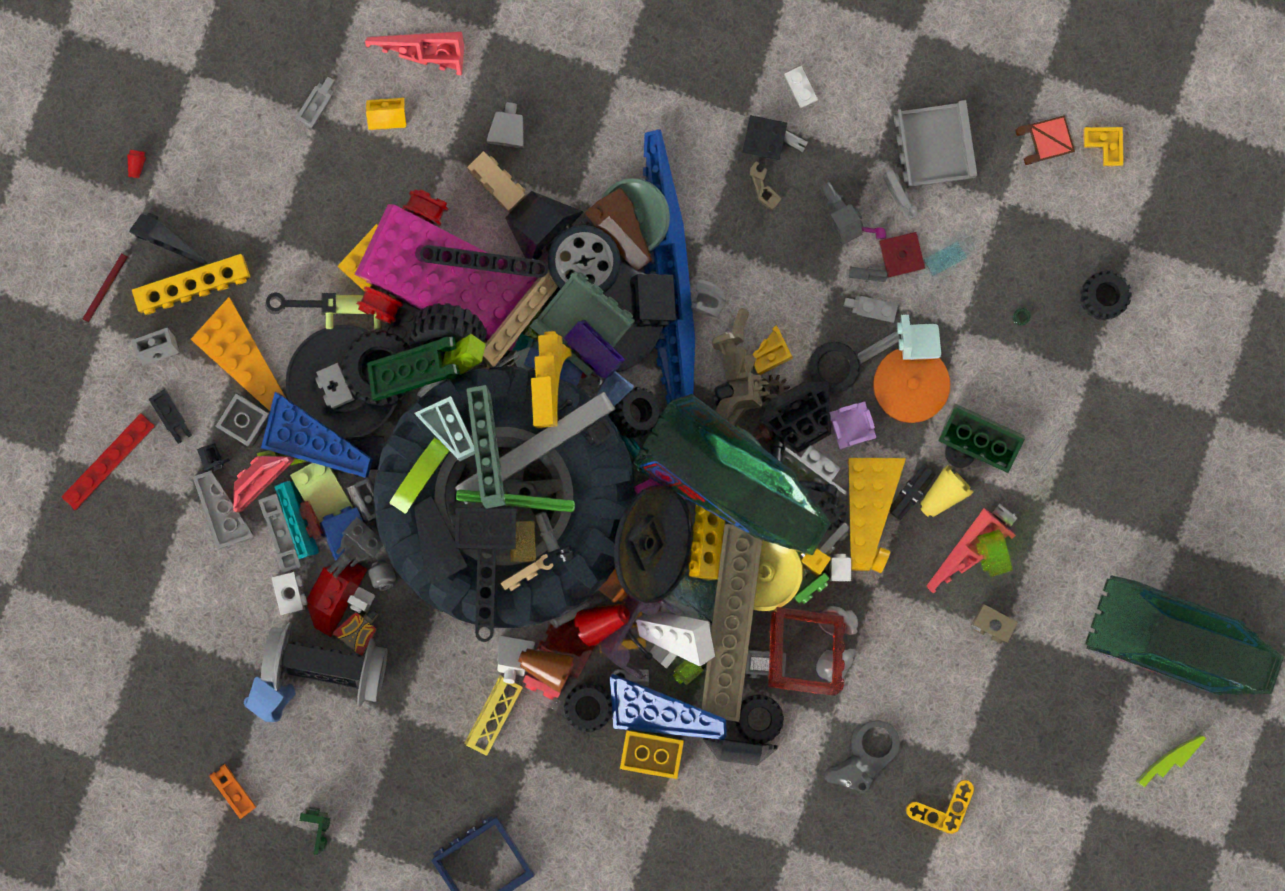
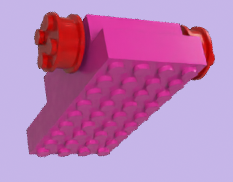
(395, 270)

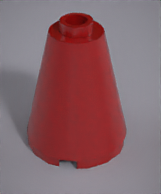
(600, 622)

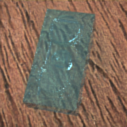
(945, 258)

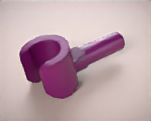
(880, 232)

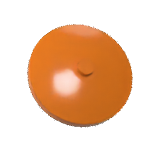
(911, 388)

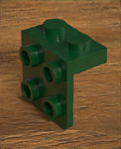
(314, 815)

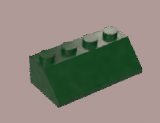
(981, 438)

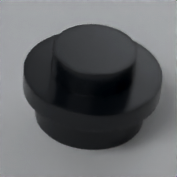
(566, 553)

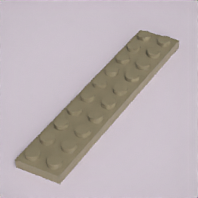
(731, 623)

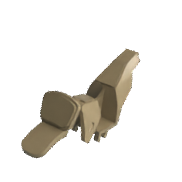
(738, 373)

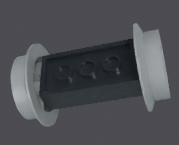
(316, 664)

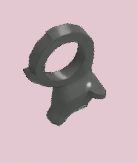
(861, 768)

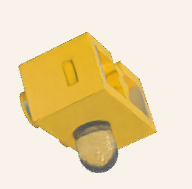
(814, 564)

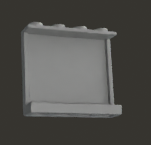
(935, 144)

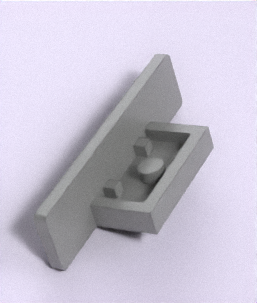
(814, 467)

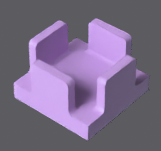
(852, 425)

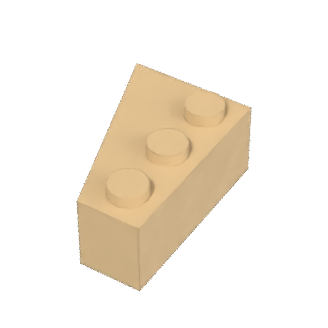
(496, 181)

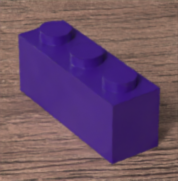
(594, 349)

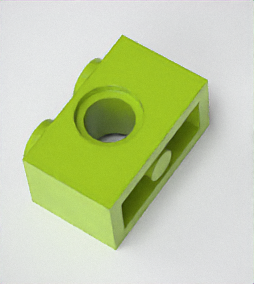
(467, 353)

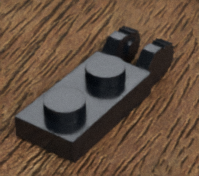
(169, 414)

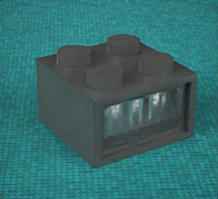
(758, 663)

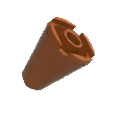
(546, 666)

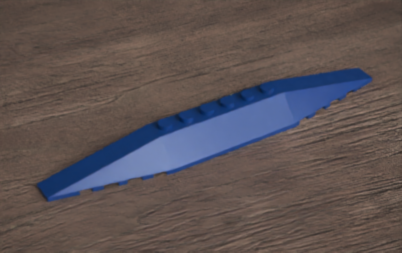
(677, 340)

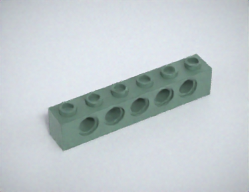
(485, 446)

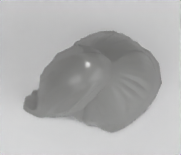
(850, 620)
(825, 663)

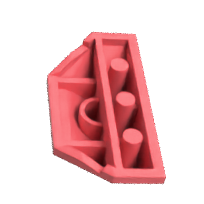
(257, 478)

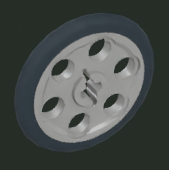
(590, 235)

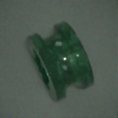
(1017, 320)

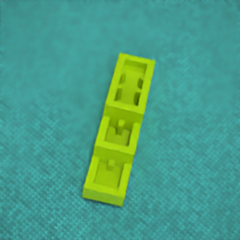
(1176, 756)

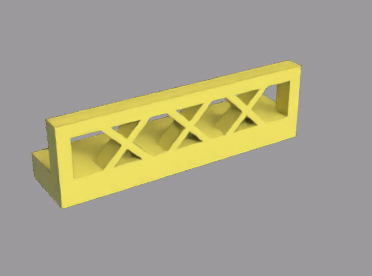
(486, 712)

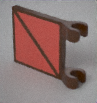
(1049, 137)

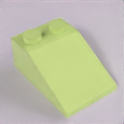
(322, 489)

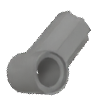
(644, 682)

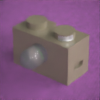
(994, 623)

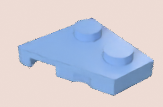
(615, 388)

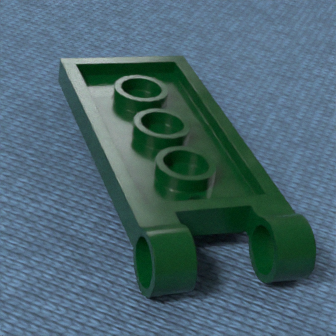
(411, 369)

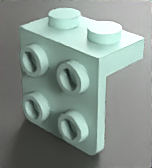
(918, 340)

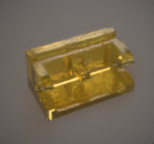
(524, 542)

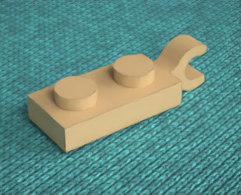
(528, 573)

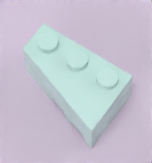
(448, 427)

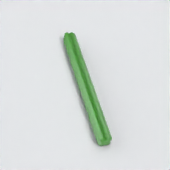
(521, 501)

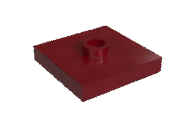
(902, 254)

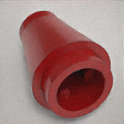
(135, 163)

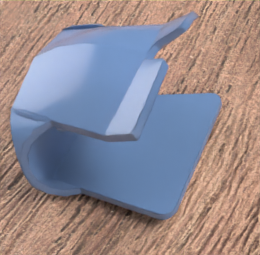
(266, 701)

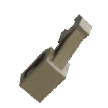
(758, 178)

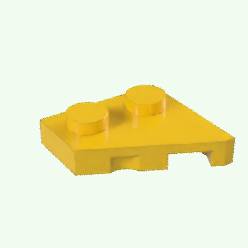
(771, 352)

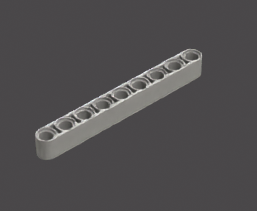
(548, 439)

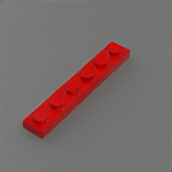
(108, 461)

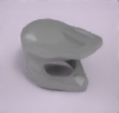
(708, 299)

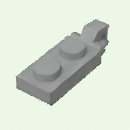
(316, 103)
(900, 196)
(872, 308)

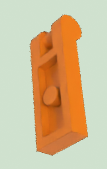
(233, 792)

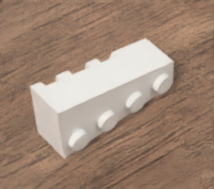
(678, 634)

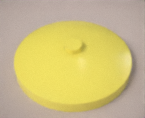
(778, 576)

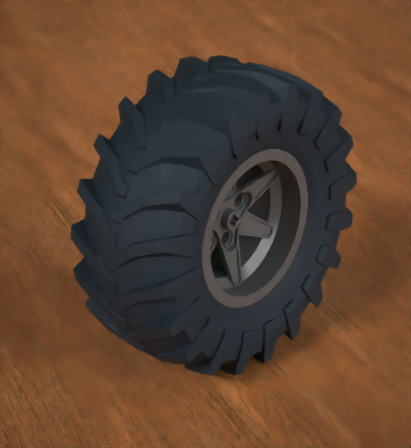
(592, 477)

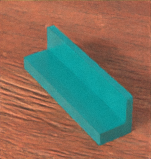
(290, 503)

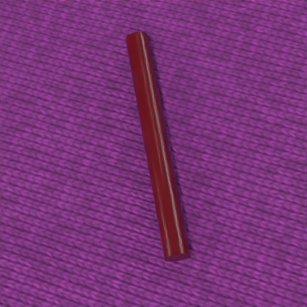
(104, 288)

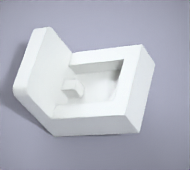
(361, 600)

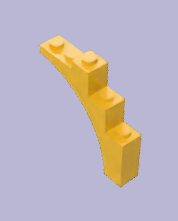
(545, 385)

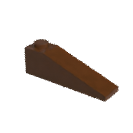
(617, 218)

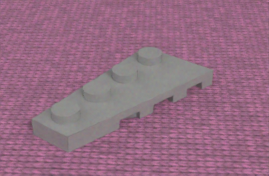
(225, 523)

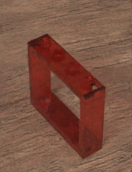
(776, 652)

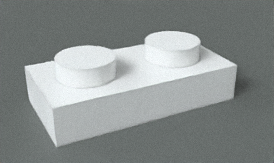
(800, 87)

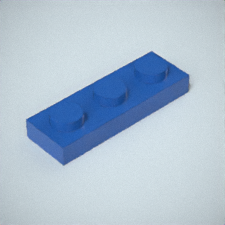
(569, 373)

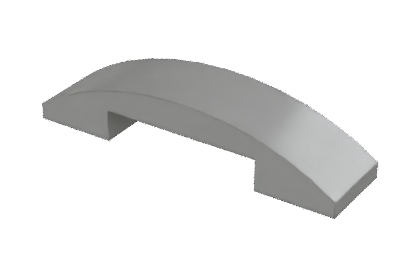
(280, 533)

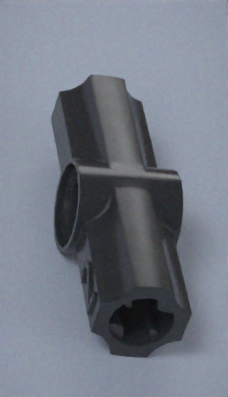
(911, 492)

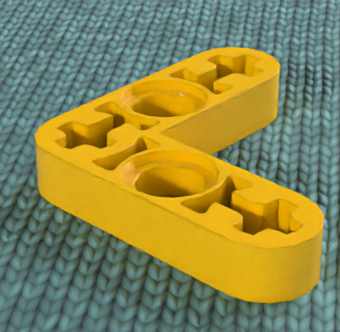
(944, 817)

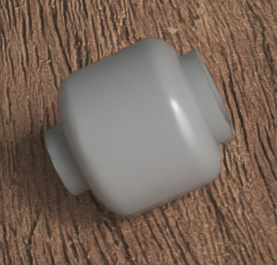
(382, 575)

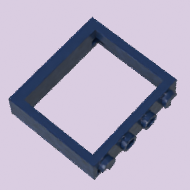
(471, 834)

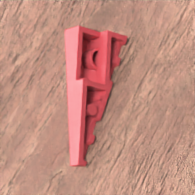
(438, 48)
(966, 553)

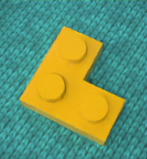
(1107, 138)

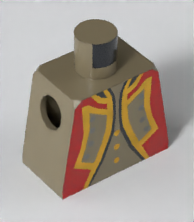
(358, 631)

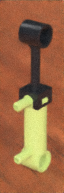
(329, 304)

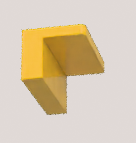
(386, 113)

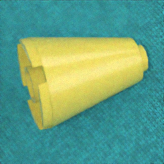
(945, 492)

